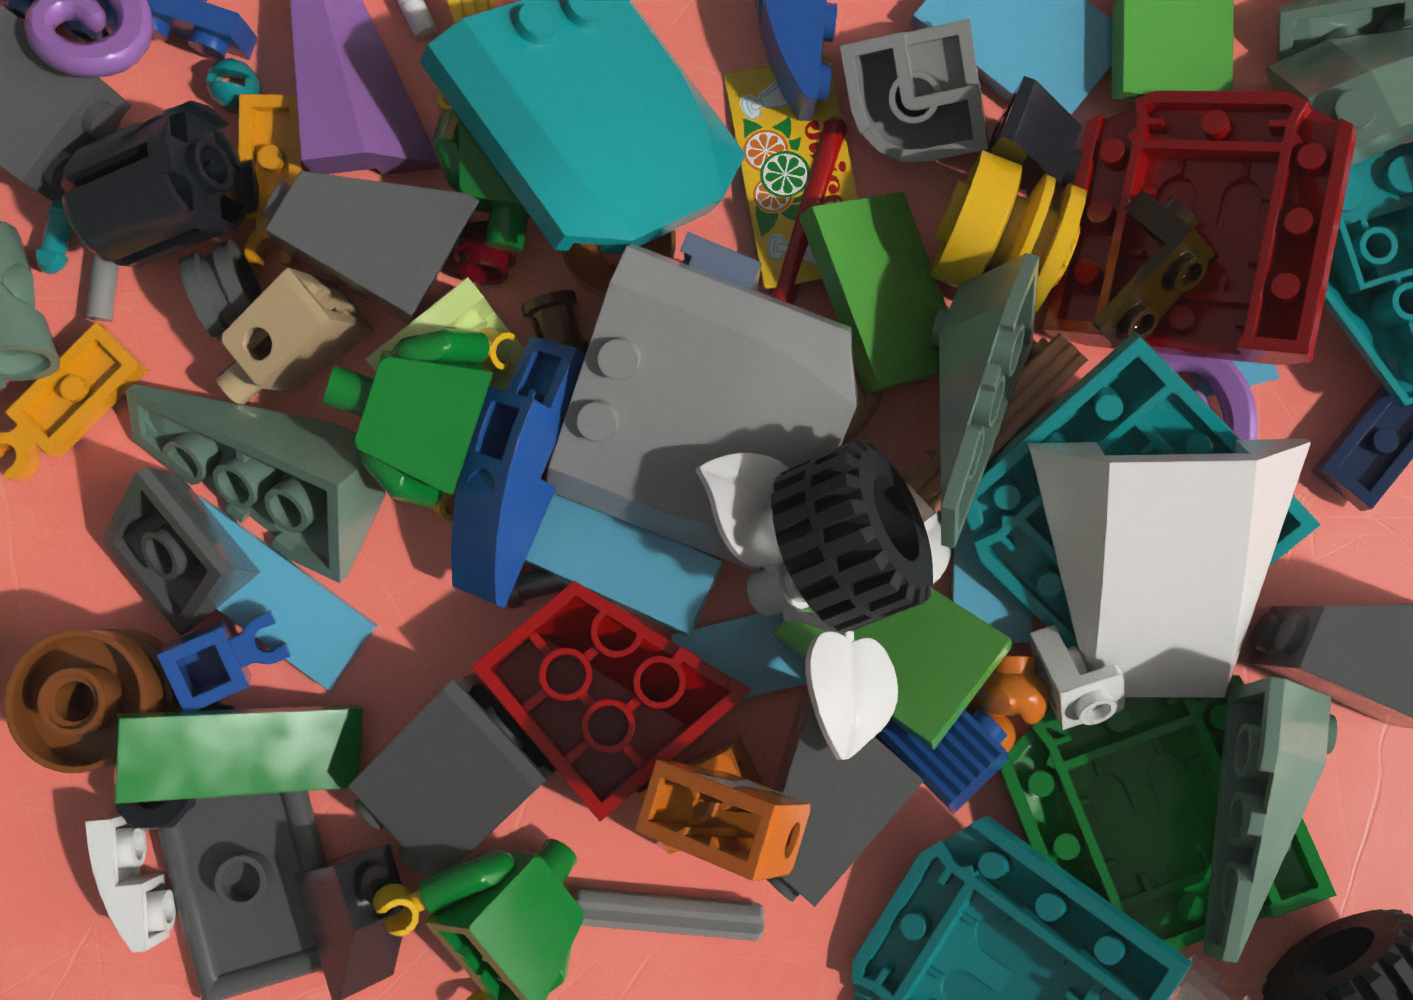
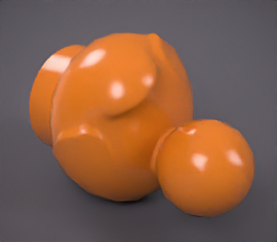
(1014, 691)

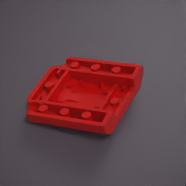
(1269, 202)

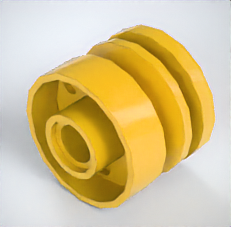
(993, 225)

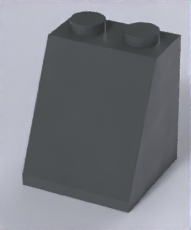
(47, 112)
(369, 234)
(1345, 652)
(450, 776)
(846, 799)

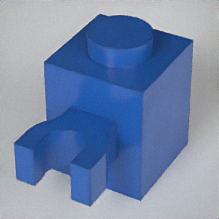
(216, 662)

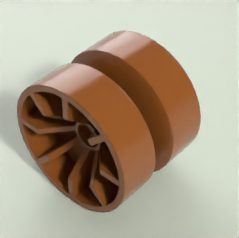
(71, 688)

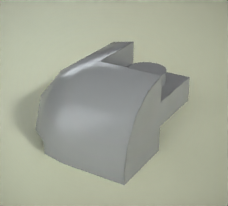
(917, 92)

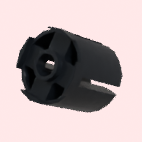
(158, 186)

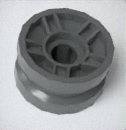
(219, 286)

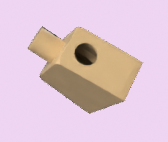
(289, 335)

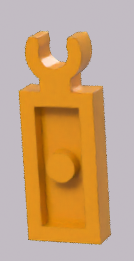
(272, 141)
(69, 401)

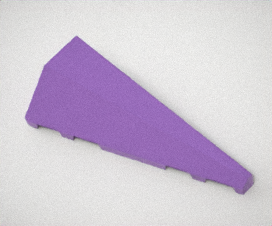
(351, 95)

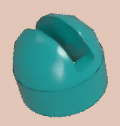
(227, 93)

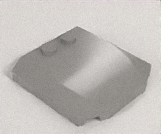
(690, 375)

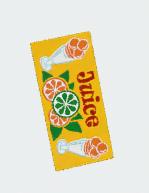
(779, 163)

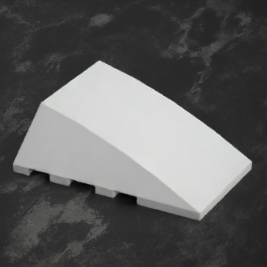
(1165, 554)

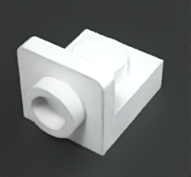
(1075, 694)

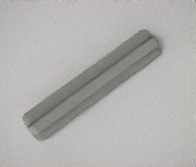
(671, 914)

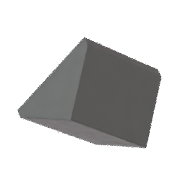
(176, 548)

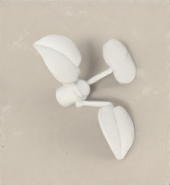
(846, 678)

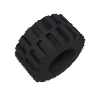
(852, 536)
(1349, 960)

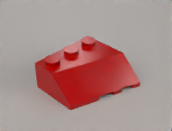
(604, 694)

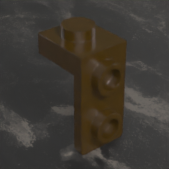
(1165, 277)

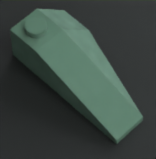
(1359, 81)
(980, 361)

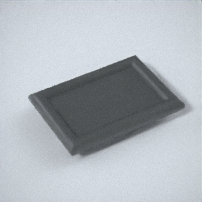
(238, 889)

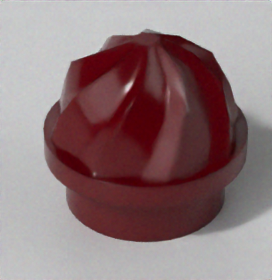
(479, 261)

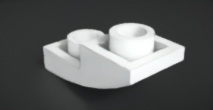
(134, 901)

